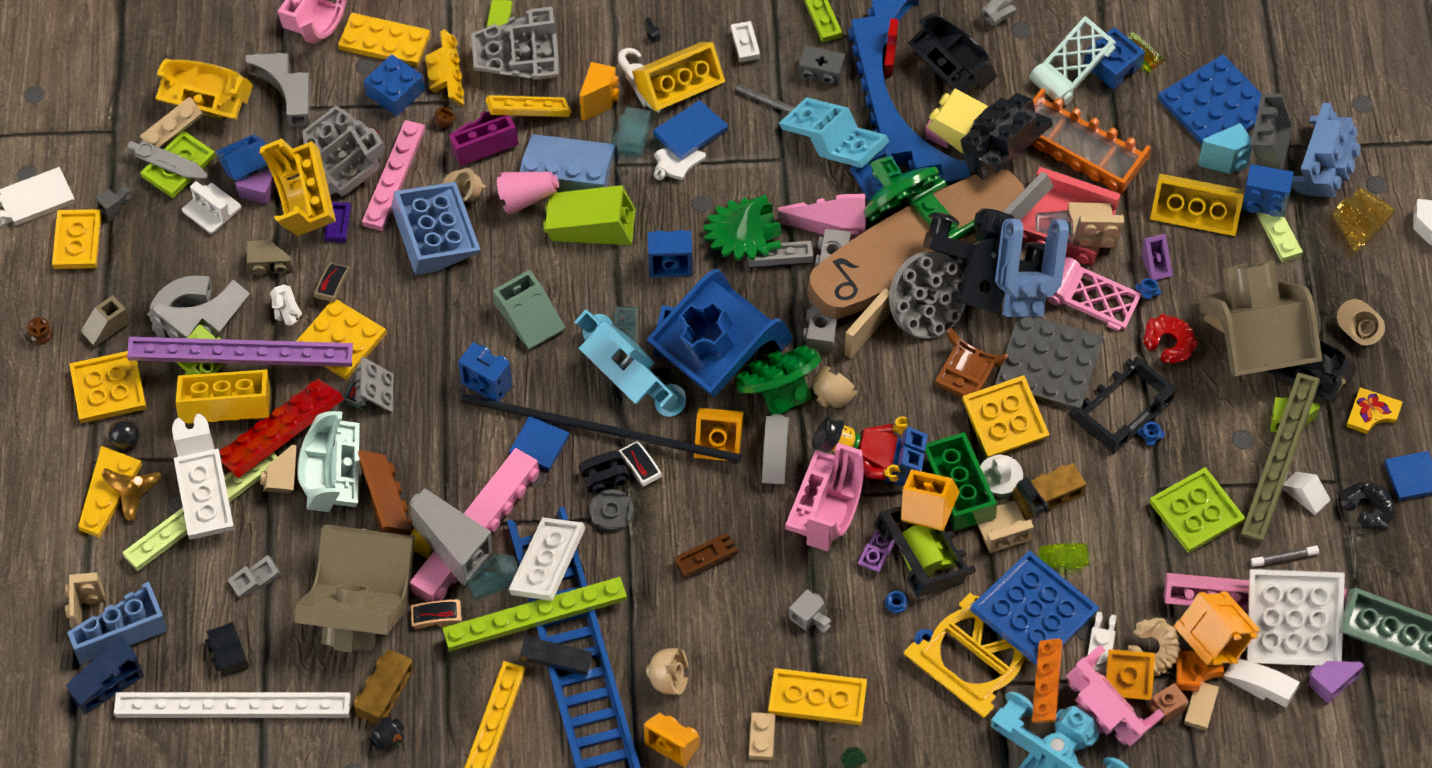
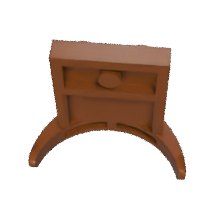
(966, 367)

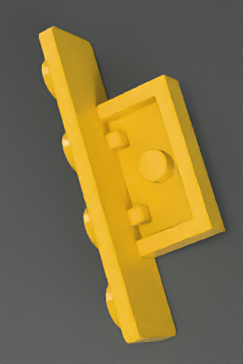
(444, 68)

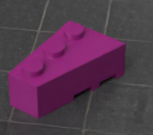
(483, 137)

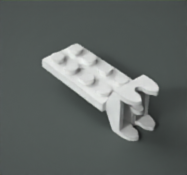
(201, 480)

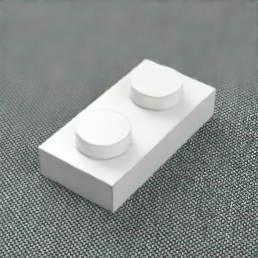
(745, 41)

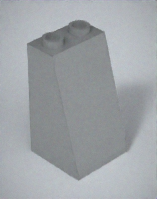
(451, 534)

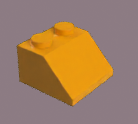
(598, 90)
(719, 430)
(671, 739)

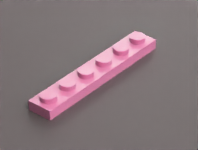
(393, 175)

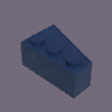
(105, 676)

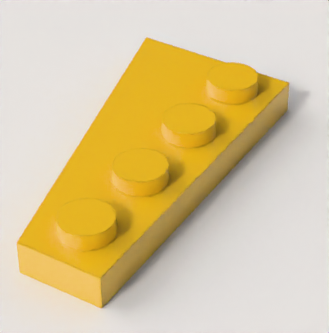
(101, 498)

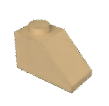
(280, 473)

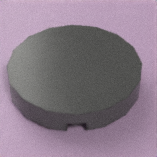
(611, 511)

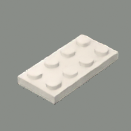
(547, 559)

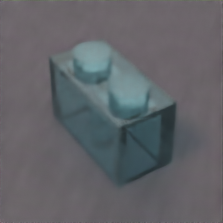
(633, 131)

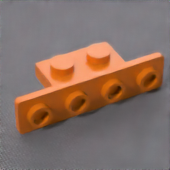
(1047, 681)

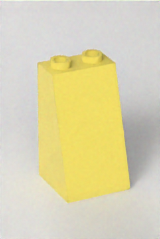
(955, 117)

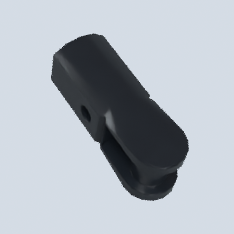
(1031, 496)

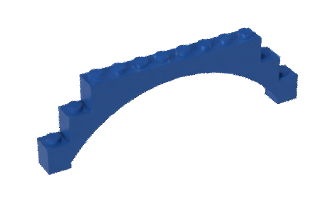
(905, 146)

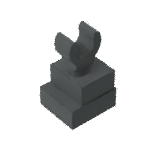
(111, 203)

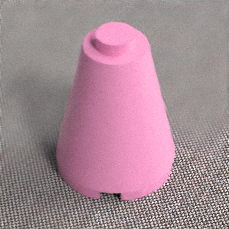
(525, 188)

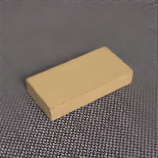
(1201, 707)

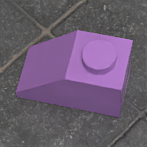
(1333, 678)

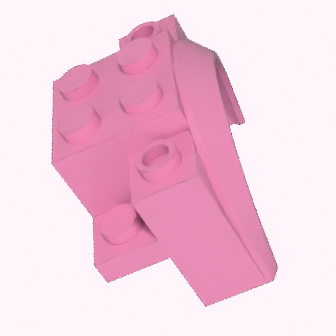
(824, 507)

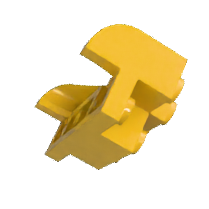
(212, 87)

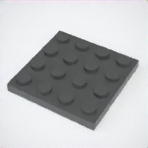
(1053, 359)

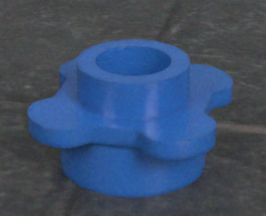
(1148, 288)
(1153, 428)

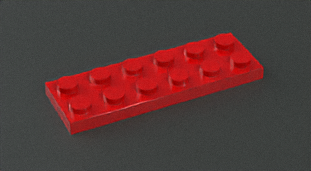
(278, 428)

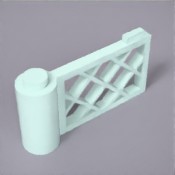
(1057, 84)

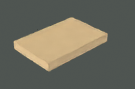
(867, 323)

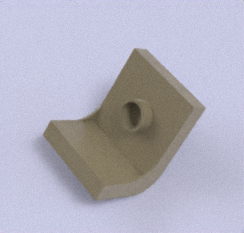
(1264, 319)
(358, 586)

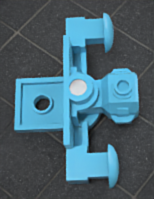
(1073, 732)

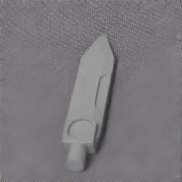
(167, 160)

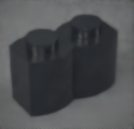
(227, 649)

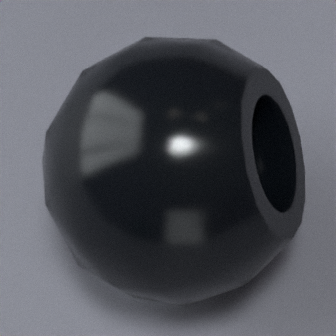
(124, 434)

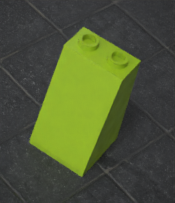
(591, 216)

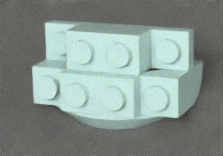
(329, 472)

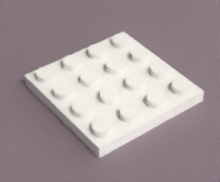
(1296, 616)

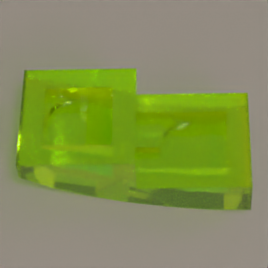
(1065, 554)

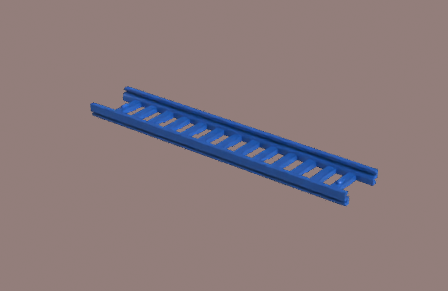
(605, 671)

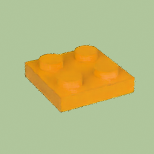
(1131, 673)

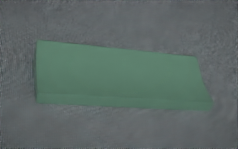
(1388, 625)

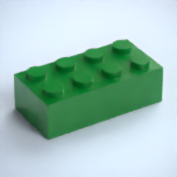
(956, 460)

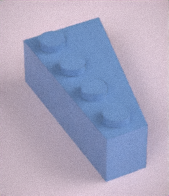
(132, 618)

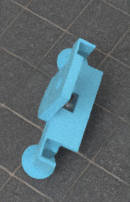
(637, 380)

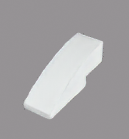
(1262, 681)

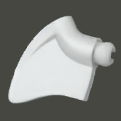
(672, 166)

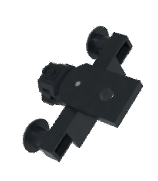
(979, 255)

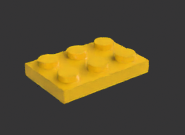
(76, 239)

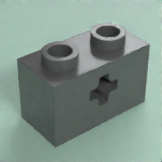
(821, 65)

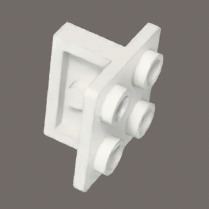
(210, 207)

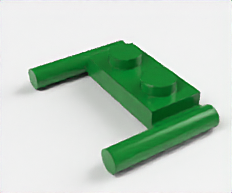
(927, 203)

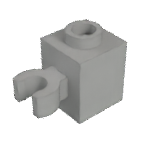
(808, 611)

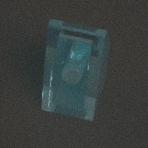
(493, 575)

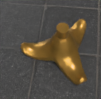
(131, 489)

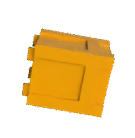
(1217, 628)

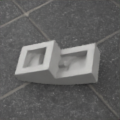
(250, 580)

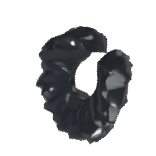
(1378, 496)

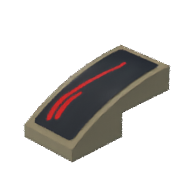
(331, 282)

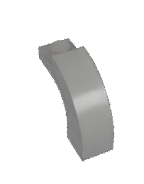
(182, 293)
(775, 449)

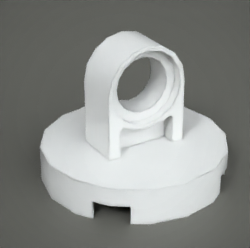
(1002, 474)

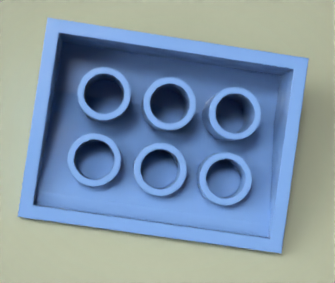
(574, 162)
(434, 226)

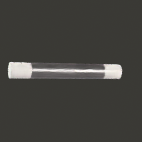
(1284, 556)

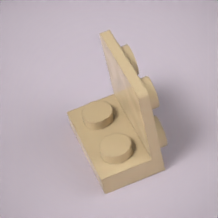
(1007, 528)
(82, 589)

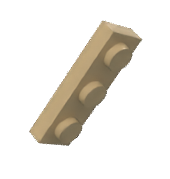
(172, 123)

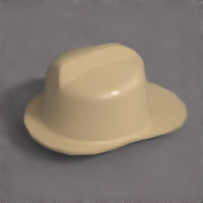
(468, 183)
(1360, 322)

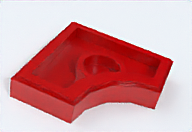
(891, 47)

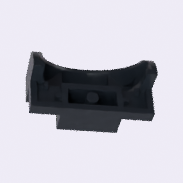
(952, 54)
(1010, 128)
(1334, 372)

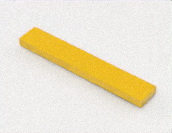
(496, 716)

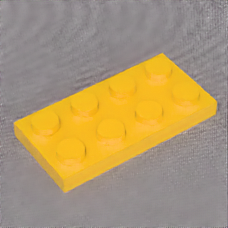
(382, 38)
(817, 696)

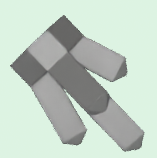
(998, 11)

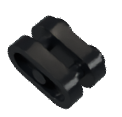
(604, 471)

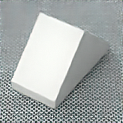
(1308, 491)

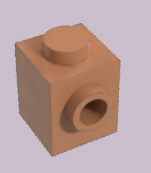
(1170, 702)

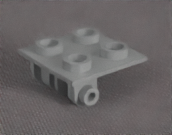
(374, 385)

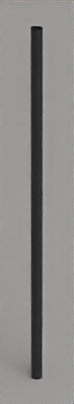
(601, 428)

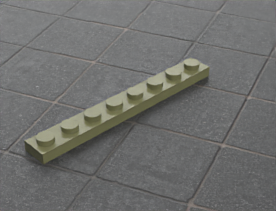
(1280, 457)

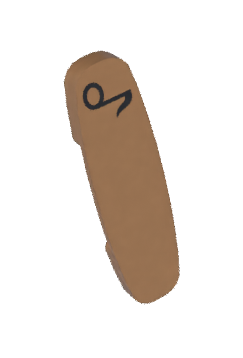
(868, 263)

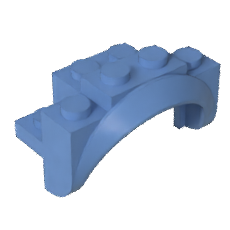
(1332, 147)

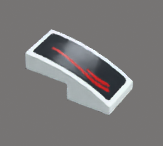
(641, 463)

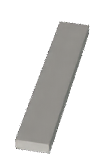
(1025, 201)

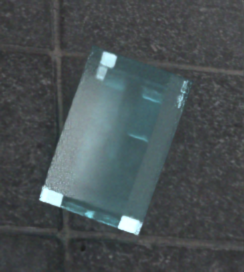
(1044, 219)

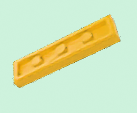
(528, 106)

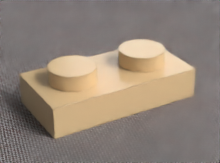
(762, 736)

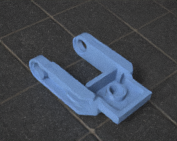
(1028, 290)

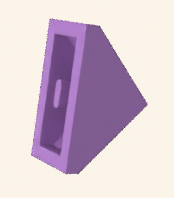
(257, 187)
(1156, 257)

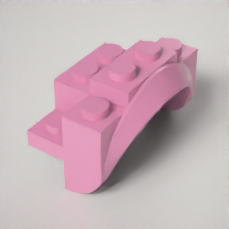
(1106, 704)

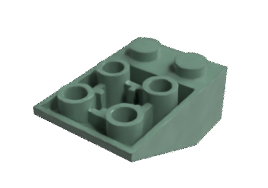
(528, 310)

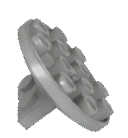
(926, 294)

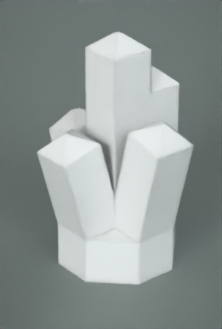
(285, 305)

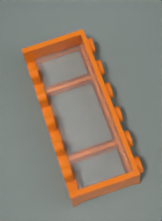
(1088, 147)

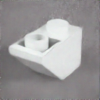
(1423, 219)

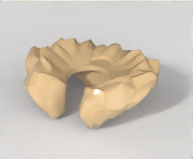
(1167, 639)

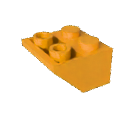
(928, 499)

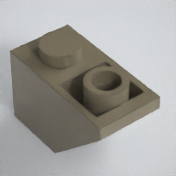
(267, 258)
(105, 321)

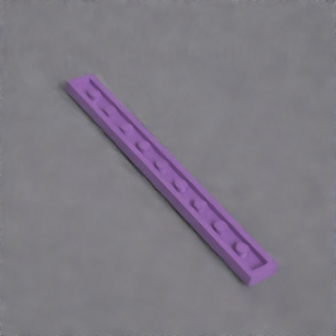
(240, 351)

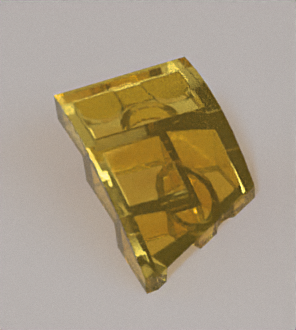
(1362, 217)

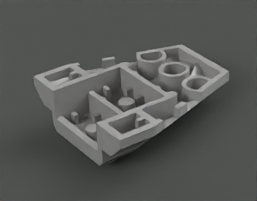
(520, 47)
(346, 149)

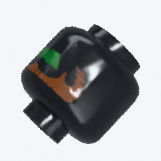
(386, 734)

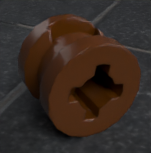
(34, 328)

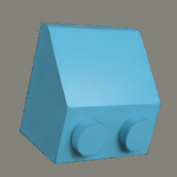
(1226, 150)

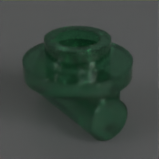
(853, 757)

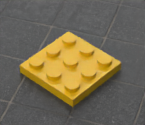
(344, 325)
(107, 387)
(1005, 416)

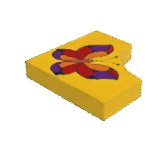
(1371, 410)

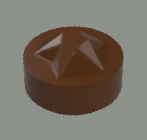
(444, 117)

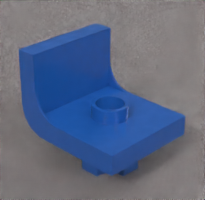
(715, 333)

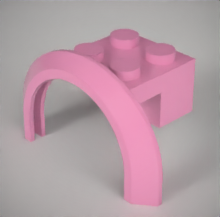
(311, 17)

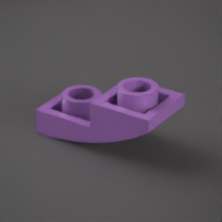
(876, 553)

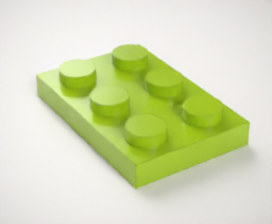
(186, 147)

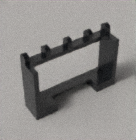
(1125, 433)
(917, 577)

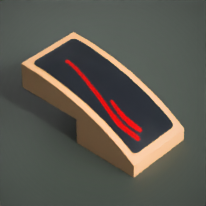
(436, 612)

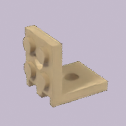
(1095, 225)

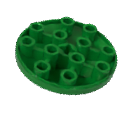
(896, 186)
(782, 379)

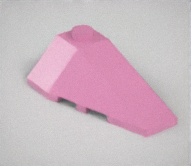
(840, 214)

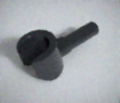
(653, 34)

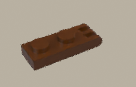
(705, 555)

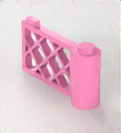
(1072, 279)

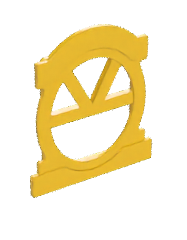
(928, 658)

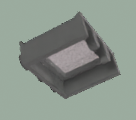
(1272, 131)

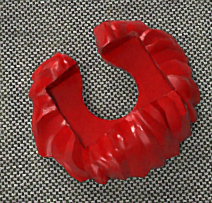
(1178, 330)

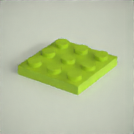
(1197, 510)

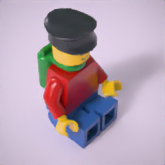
(883, 452)

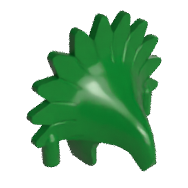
(744, 228)

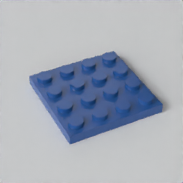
(1213, 99)
(1033, 606)

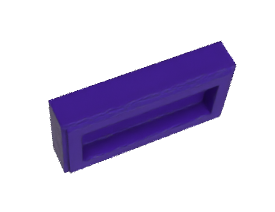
(338, 230)

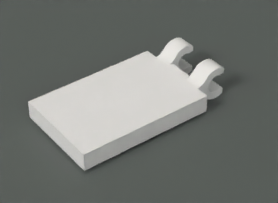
(34, 197)

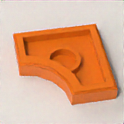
(1193, 671)

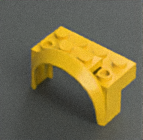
(303, 198)

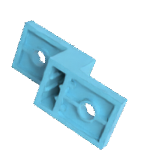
(834, 132)

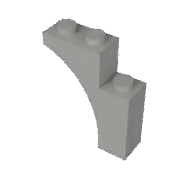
(293, 87)
(211, 315)

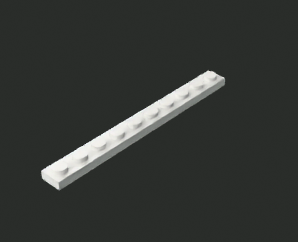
(232, 705)

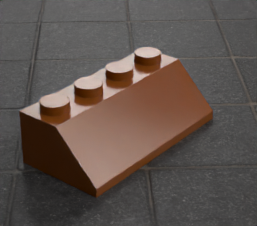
(385, 493)

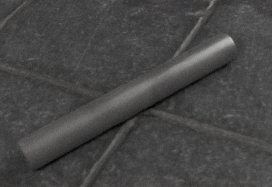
(764, 98)

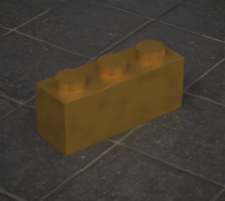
(1055, 488)
(383, 686)

